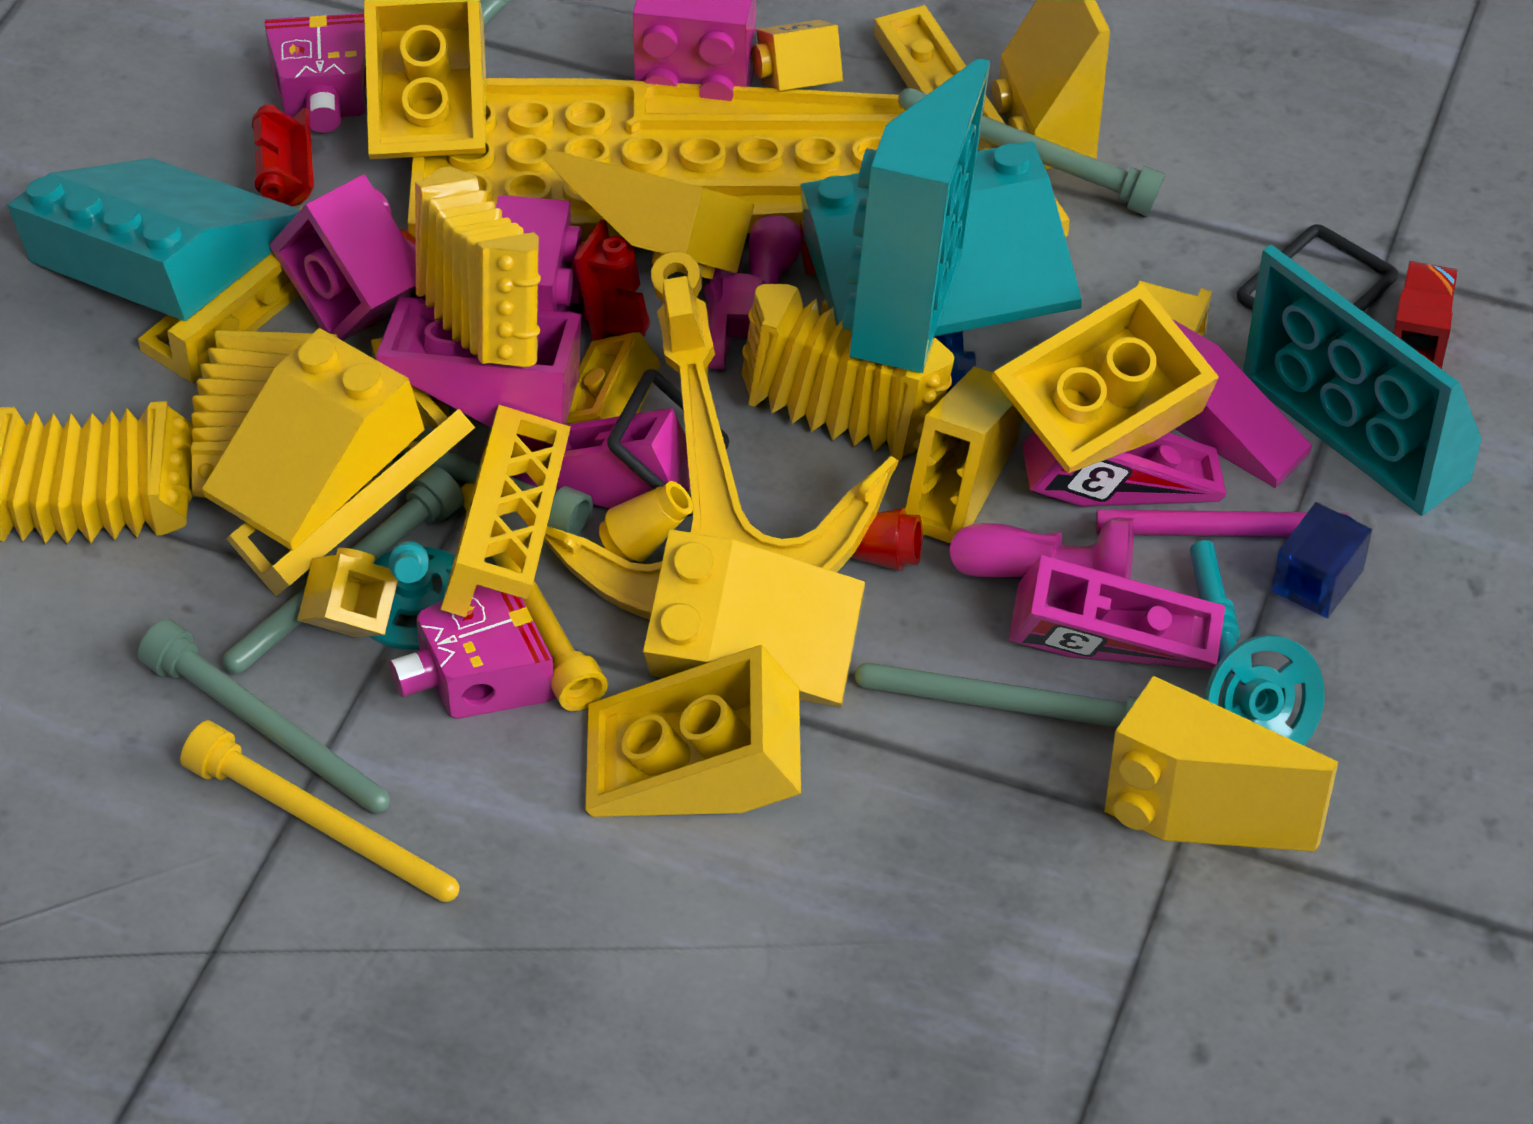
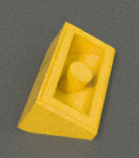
(610, 376)

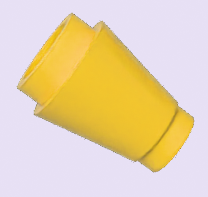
(643, 523)

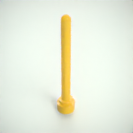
(576, 676)
(213, 753)

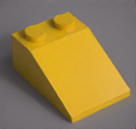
(1056, 74)
(425, 78)
(661, 211)
(1109, 381)
(313, 439)
(733, 596)
(697, 741)
(1214, 776)

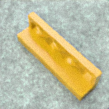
(240, 307)
(373, 496)
(487, 505)

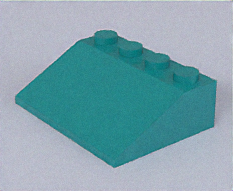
(914, 222)
(147, 231)
(1012, 253)
(1359, 386)

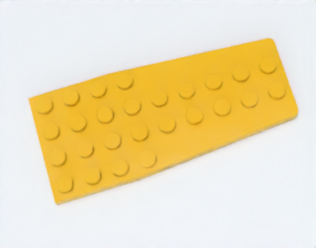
(741, 147)

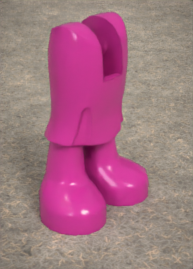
(730, 295)
(1012, 551)

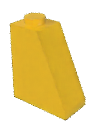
(962, 454)

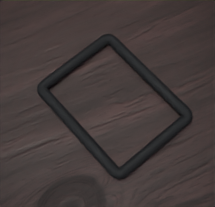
(1390, 272)
(649, 376)

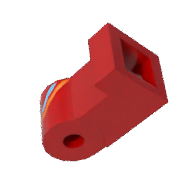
(1427, 306)

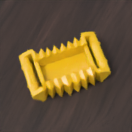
(476, 269)
(807, 366)
(229, 389)
(95, 473)

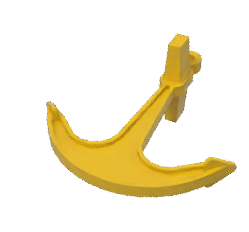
(712, 486)

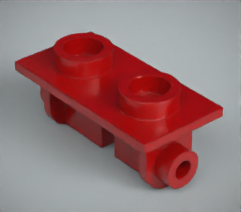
(283, 155)
(610, 284)

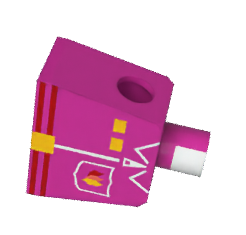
(319, 66)
(479, 660)

